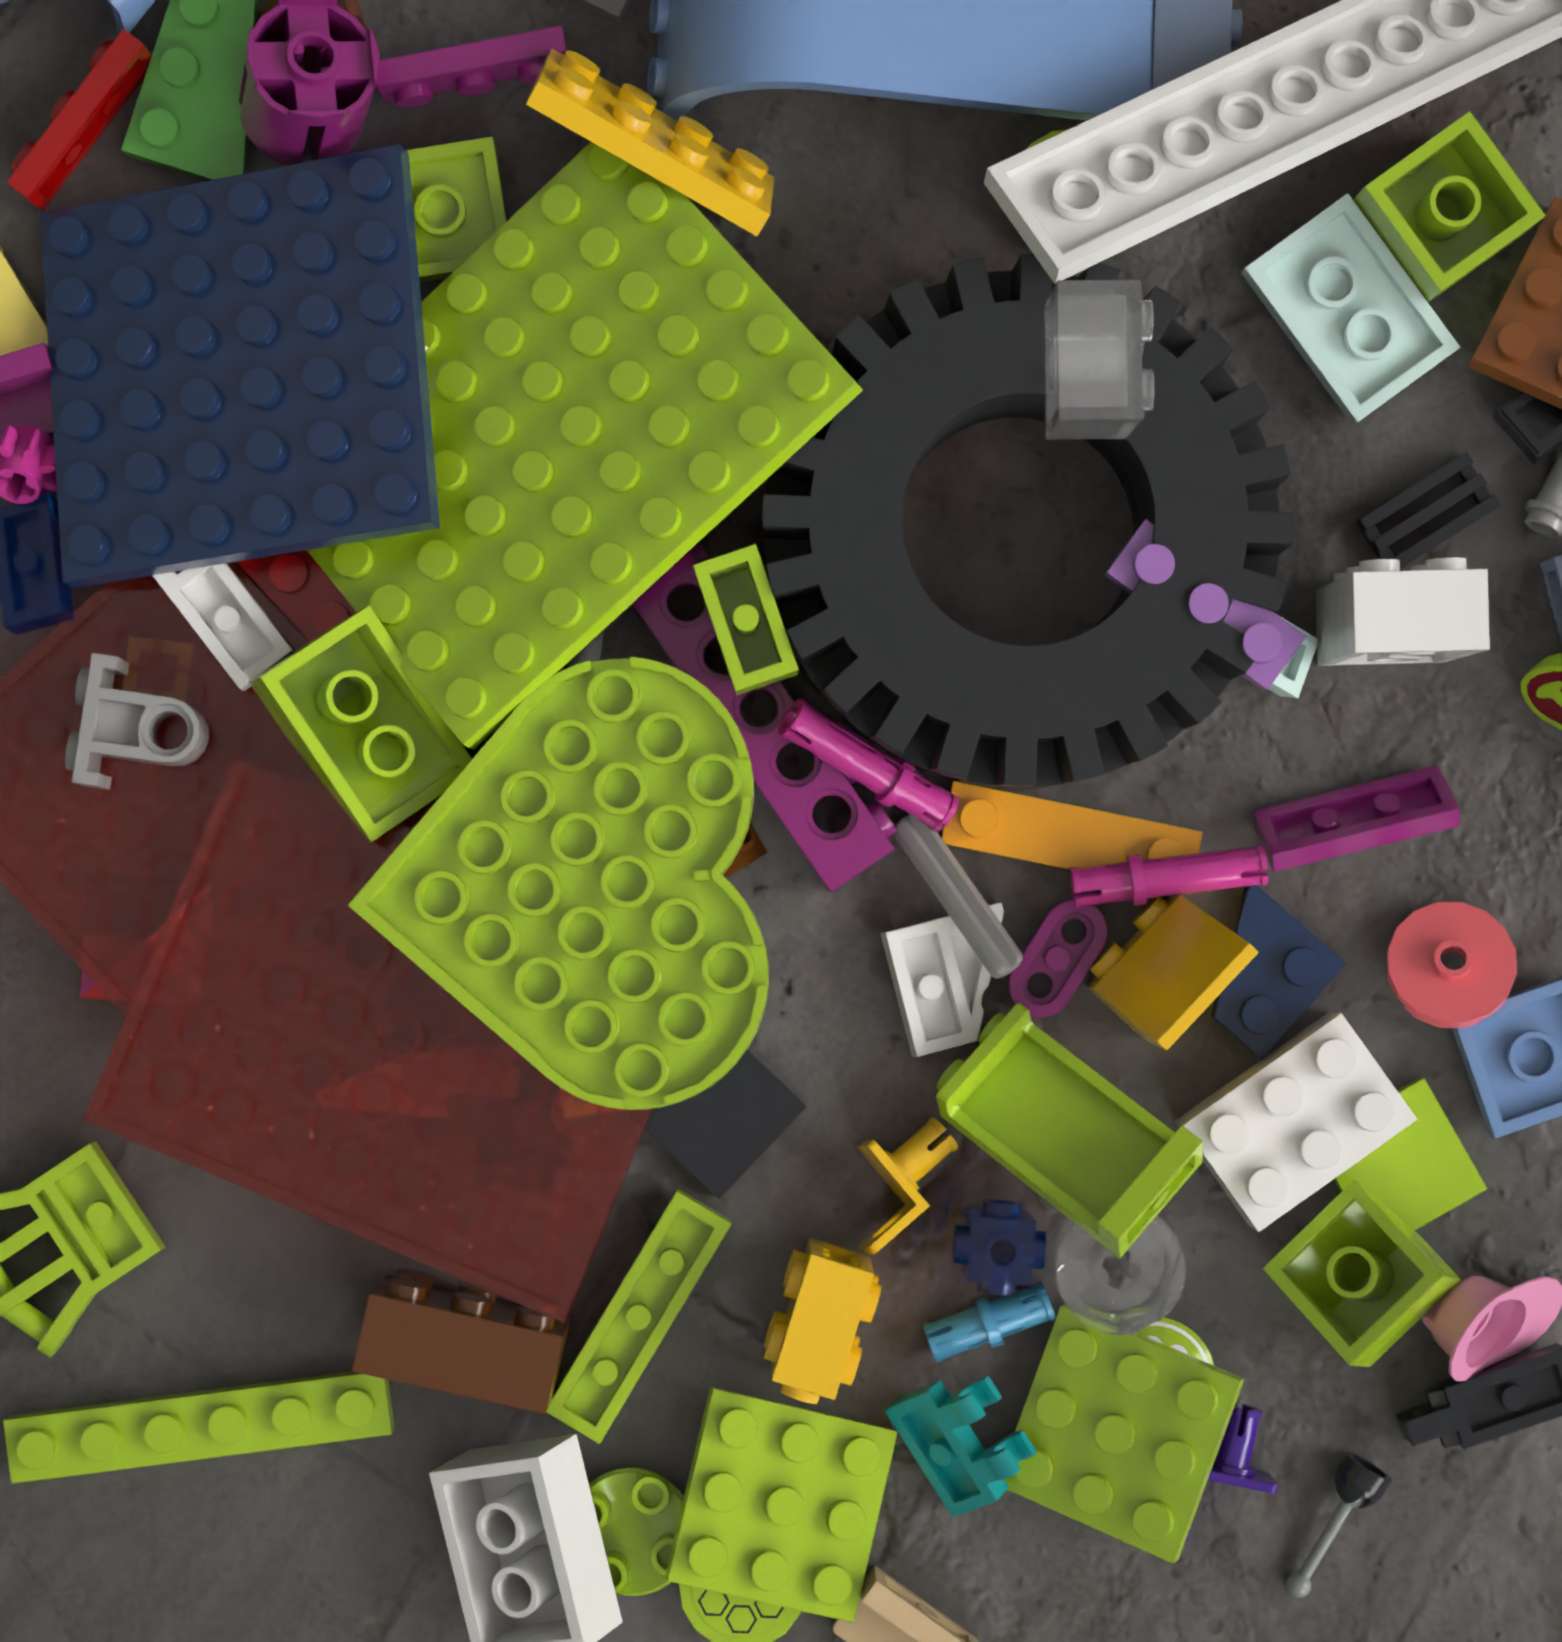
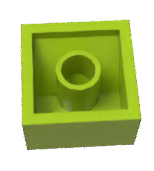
(1361, 1275)

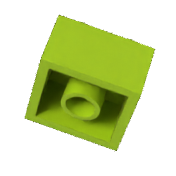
(1448, 206)

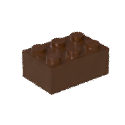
(460, 1342)

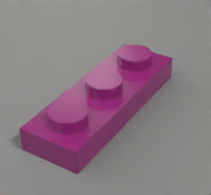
(466, 67)
(1356, 818)

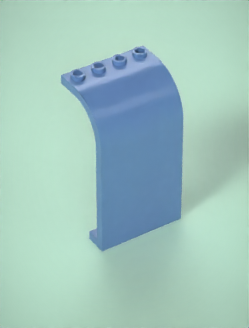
(966, 53)

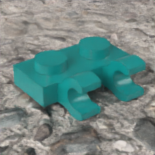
(948, 1450)

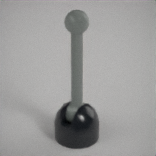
(1358, 1486)

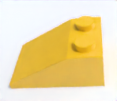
(1168, 969)

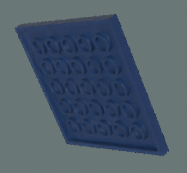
(238, 368)

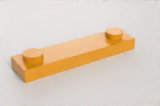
(1057, 831)

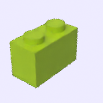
(746, 619)

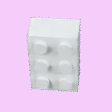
(1402, 615)
(1297, 1120)
(526, 1543)

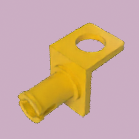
(902, 1172)

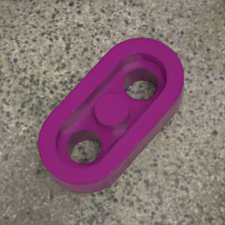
(1061, 961)

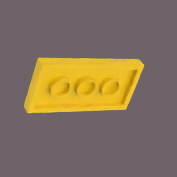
(664, 148)

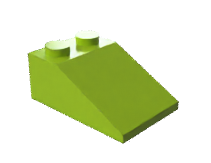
(362, 723)

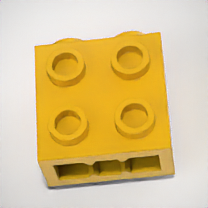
(815, 1339)

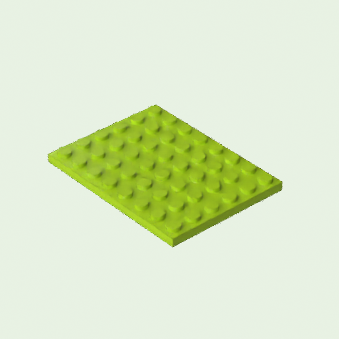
(592, 417)

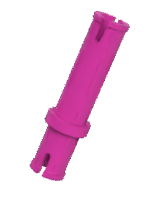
(852, 755)
(1168, 876)

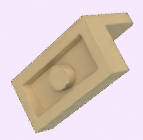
(896, 1614)

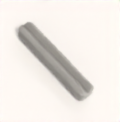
(959, 896)

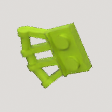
(93, 1226)

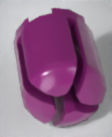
(327, 94)

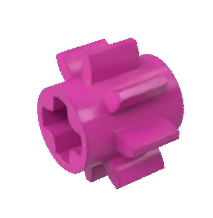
(26, 464)

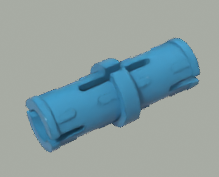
(989, 1322)

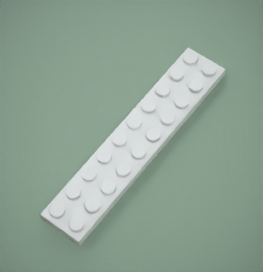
(1251, 119)

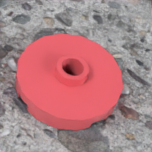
(1446, 995)

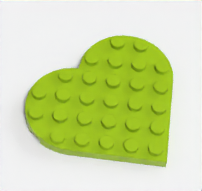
(585, 890)

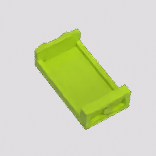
(1066, 1130)

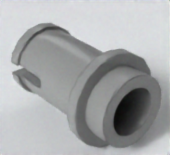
(1546, 510)

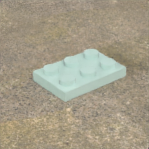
(1350, 309)

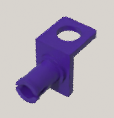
(1235, 1454)

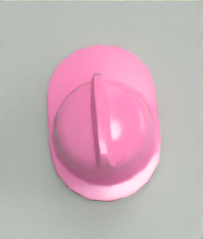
(1490, 1321)

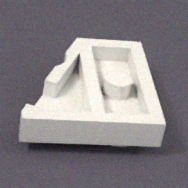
(937, 983)

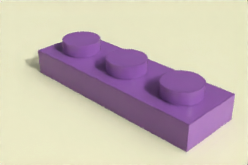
(1266, 636)

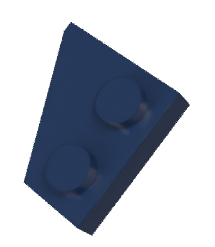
(1278, 980)

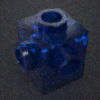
(990, 1224)

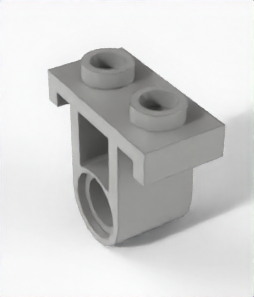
(125, 725)

